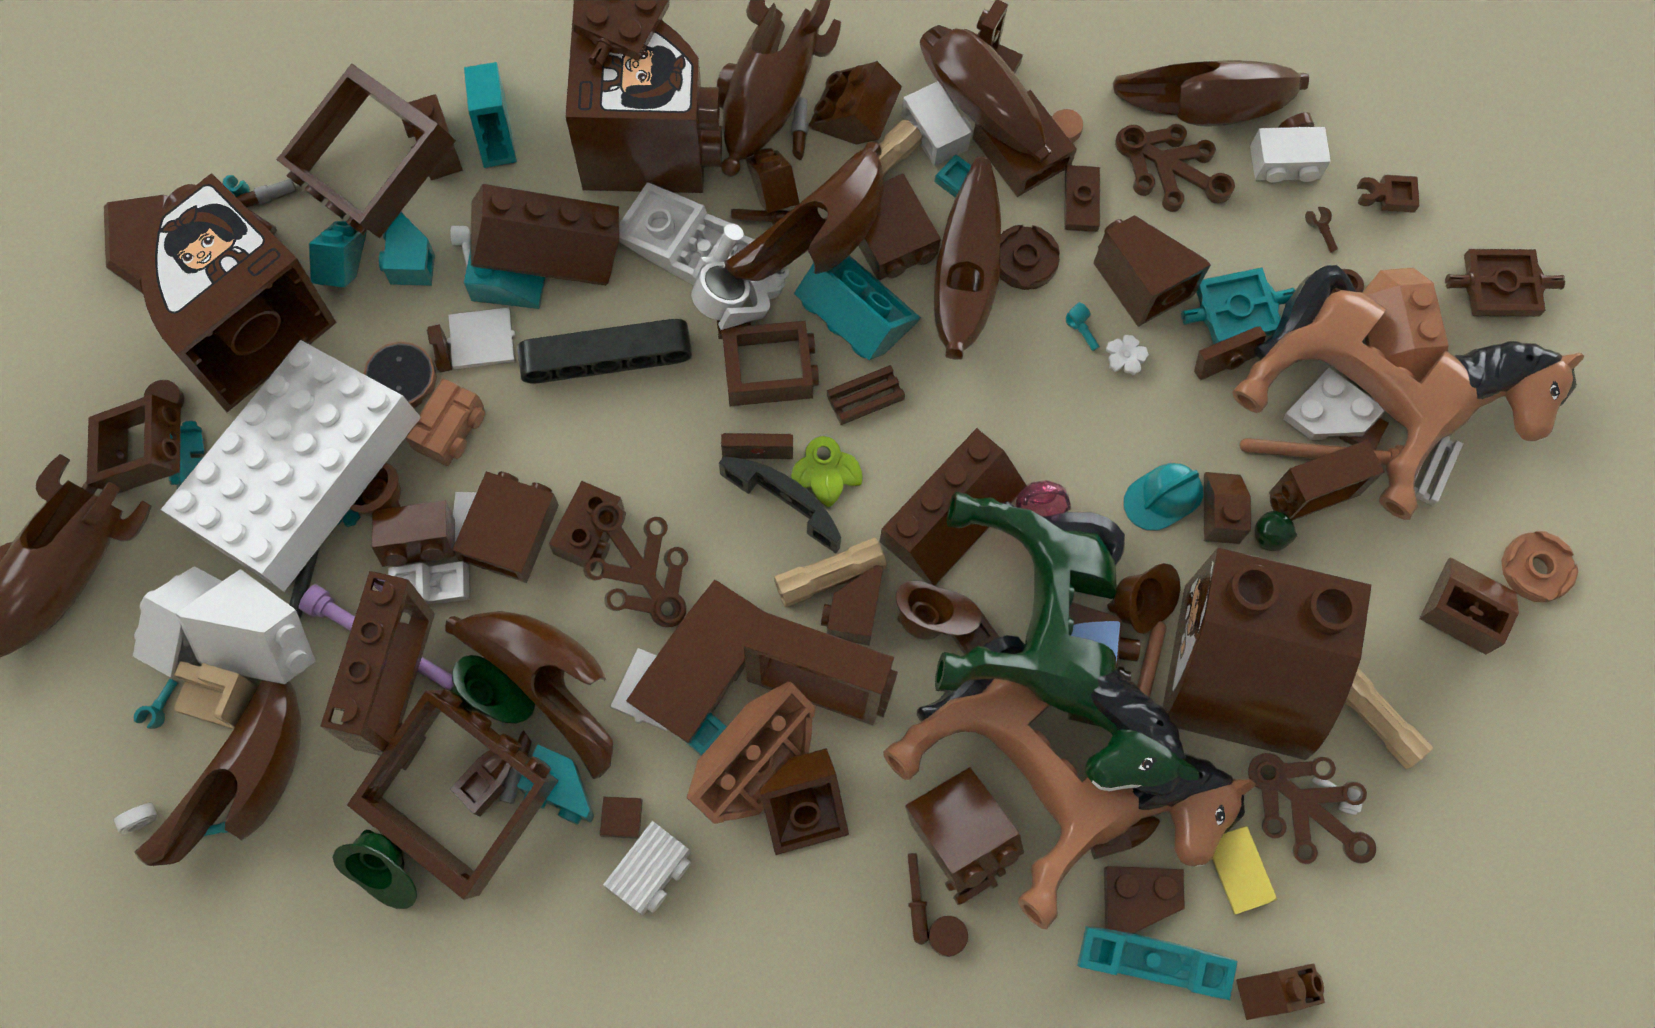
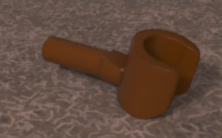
(1323, 226)

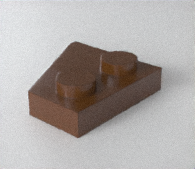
(1141, 896)

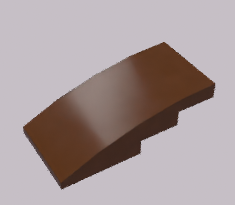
(697, 663)

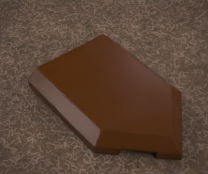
(125, 234)

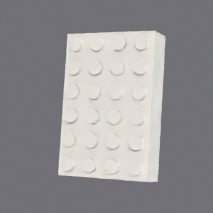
(292, 464)

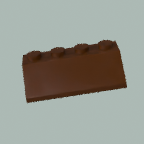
(543, 235)
(920, 529)

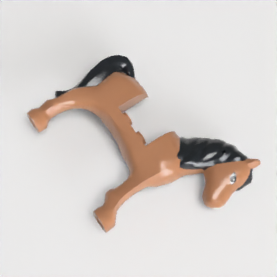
(1456, 386)
(1086, 814)

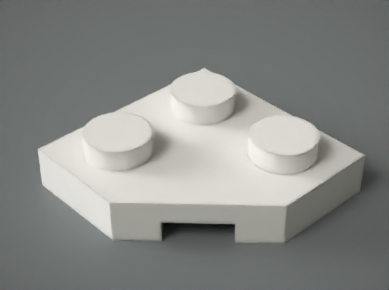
(1333, 409)

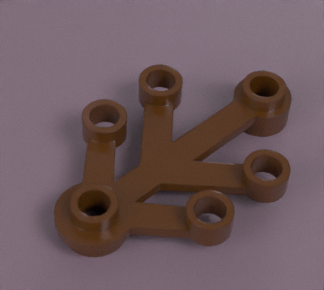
(1170, 162)
(641, 570)
(1305, 803)

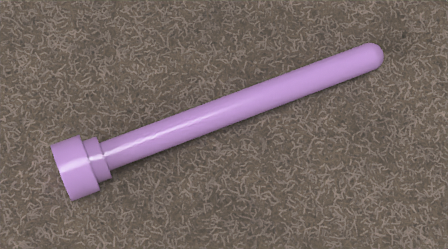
(318, 602)

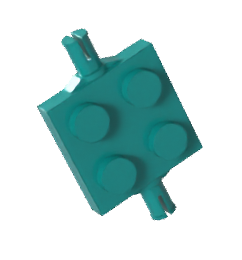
(1237, 304)

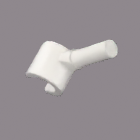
(462, 237)
(1352, 794)

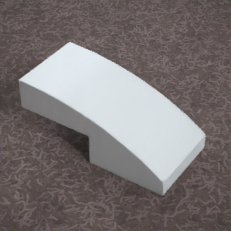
(438, 582)

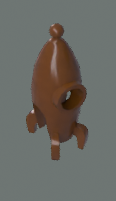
(767, 82)
(57, 554)

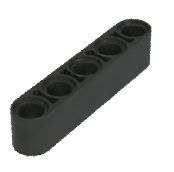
(604, 351)

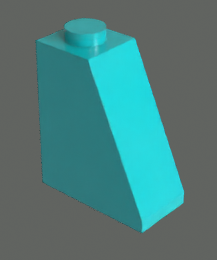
(489, 114)

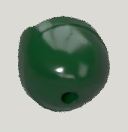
(1275, 531)

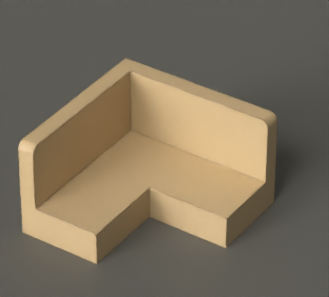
(213, 694)

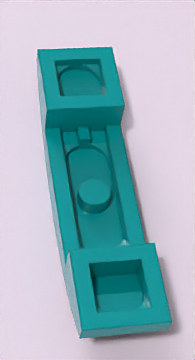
(1157, 961)

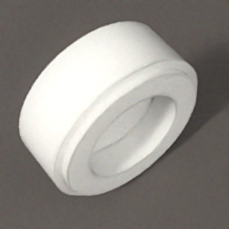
(135, 818)

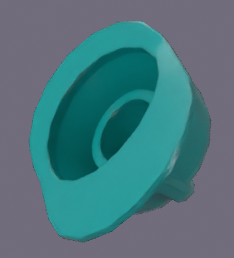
(1163, 496)

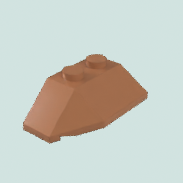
(1412, 326)
(750, 753)

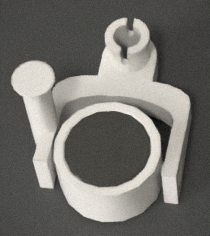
(722, 295)

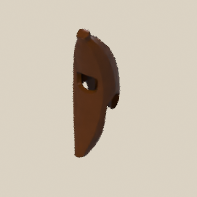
(985, 88)
(1212, 90)
(852, 205)
(968, 261)
(536, 660)
(249, 766)

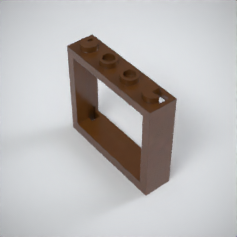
(329, 121)
(379, 664)
(822, 666)
(412, 839)

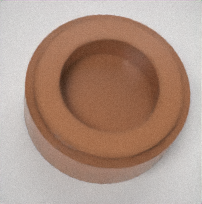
(1069, 122)

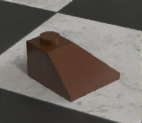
(804, 803)

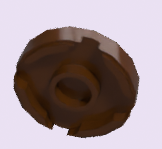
(1028, 257)

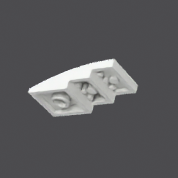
(673, 231)

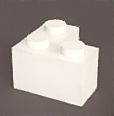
(159, 634)

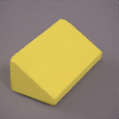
(1242, 871)

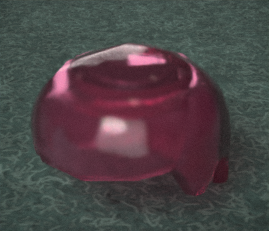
(1044, 498)

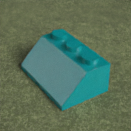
(503, 287)
(857, 307)

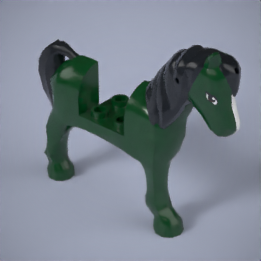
(1067, 671)

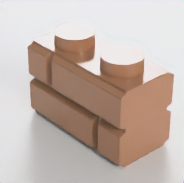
(446, 423)

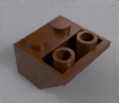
(856, 103)
(1471, 607)

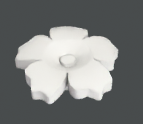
(1126, 354)

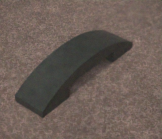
(748, 473)

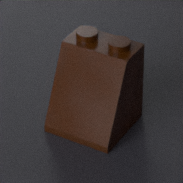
(1147, 268)

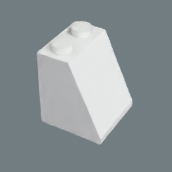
(246, 631)

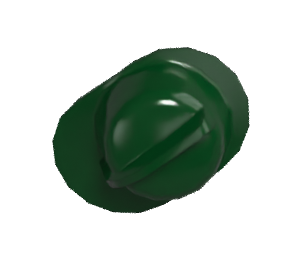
(490, 691)
(378, 868)

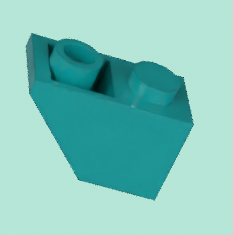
(407, 254)
(336, 255)
(569, 791)

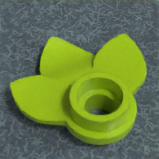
(828, 475)

